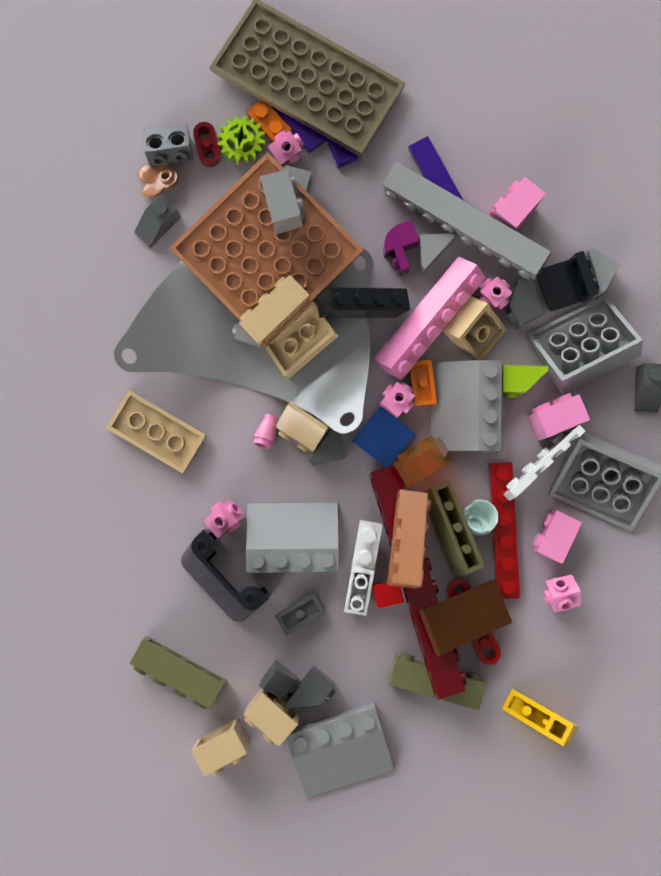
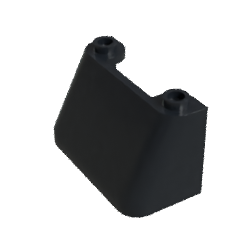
(197, 563)

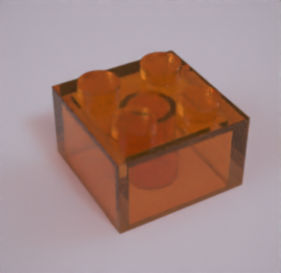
(424, 461)

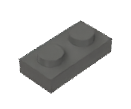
(300, 613)

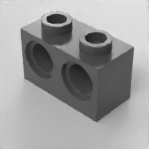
(167, 145)

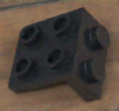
(568, 282)

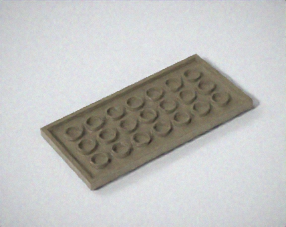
(307, 77)

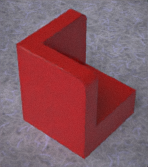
(387, 595)

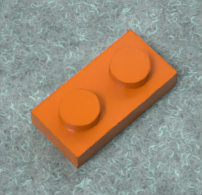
(270, 121)
(423, 383)

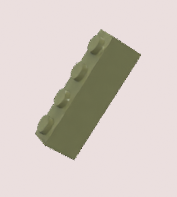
(453, 531)
(177, 672)
(413, 676)

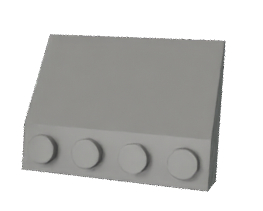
(585, 344)
(468, 405)
(606, 481)
(292, 537)
(340, 750)

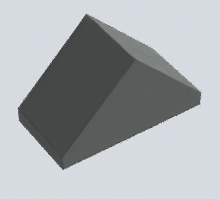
(329, 450)

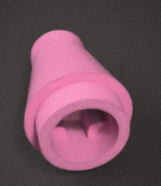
(266, 432)

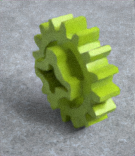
(232, 135)

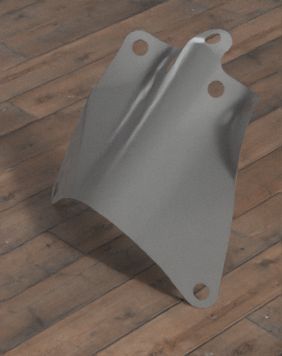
(191, 331)

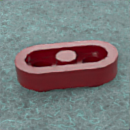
(207, 145)

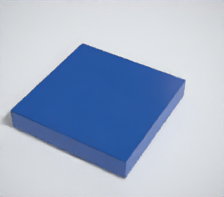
(383, 437)

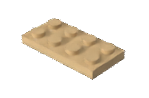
(156, 431)

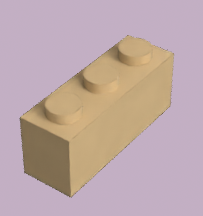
(274, 309)

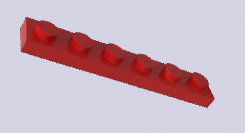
(504, 533)

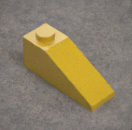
(540, 718)

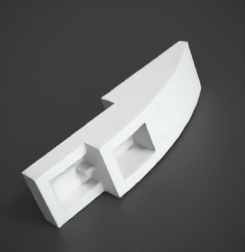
(363, 567)

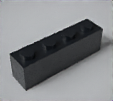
(362, 302)

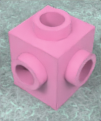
(278, 148)
(501, 287)
(396, 407)
(224, 518)
(562, 593)

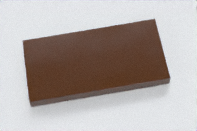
(465, 617)

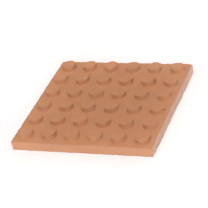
(242, 256)

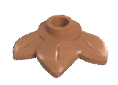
(156, 180)

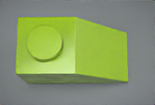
(519, 379)

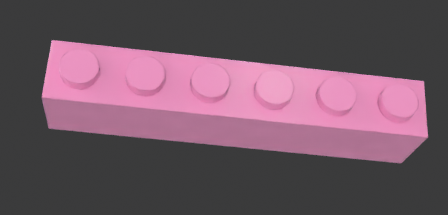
(430, 318)

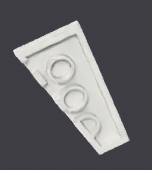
(545, 456)

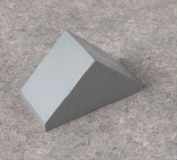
(431, 248)
(602, 269)

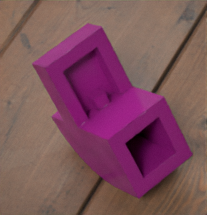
(399, 239)

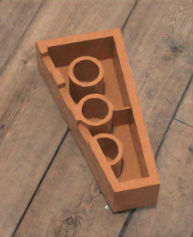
(408, 539)

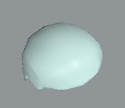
(481, 517)

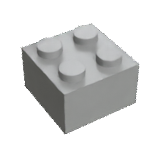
(281, 196)

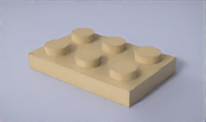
(301, 341)

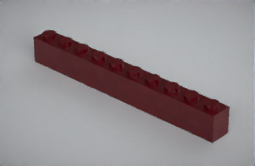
(442, 669)

